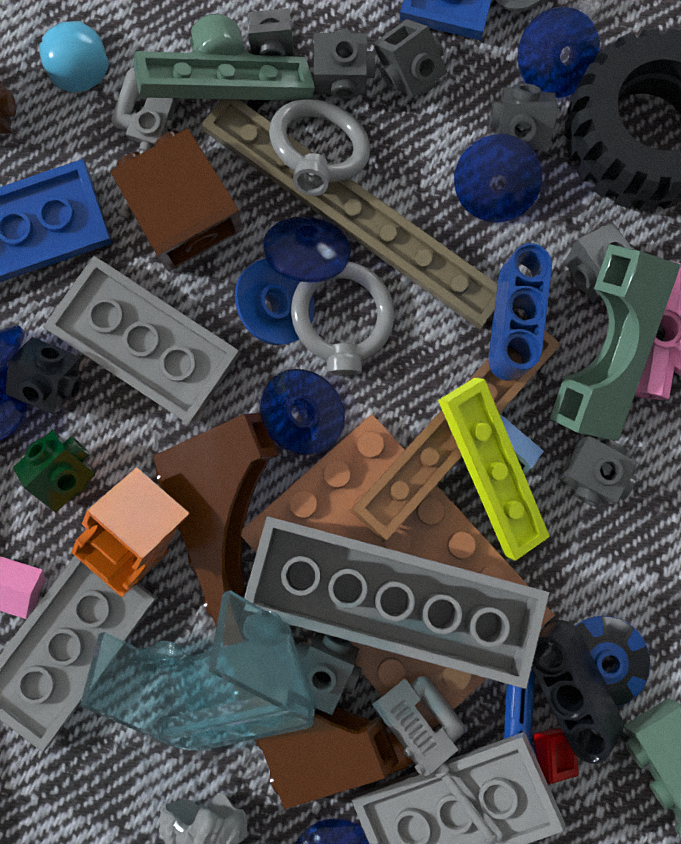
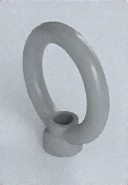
(312, 170)
(345, 358)

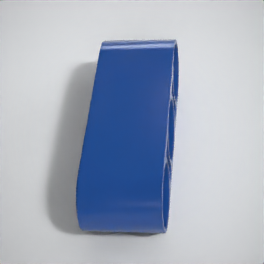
(531, 296)

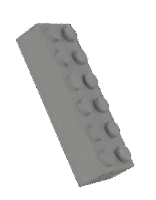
(397, 602)

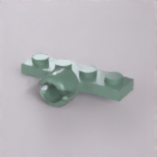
(221, 68)

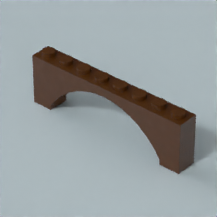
(215, 482)

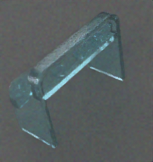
(230, 695)

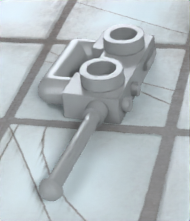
(145, 125)
(421, 743)

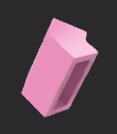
(19, 587)

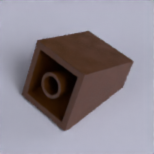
(177, 198)

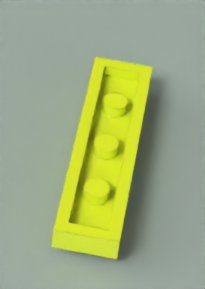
(494, 467)

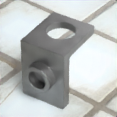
(270, 38)

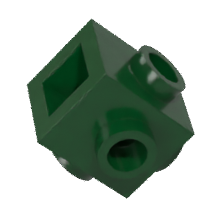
(55, 470)

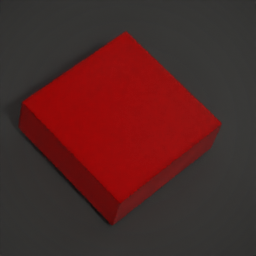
(555, 756)

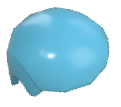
(73, 56)

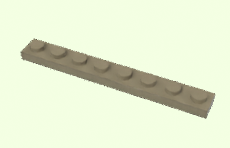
(361, 217)

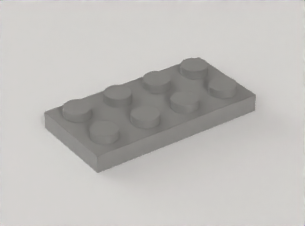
(142, 340)
(53, 650)
(497, 779)

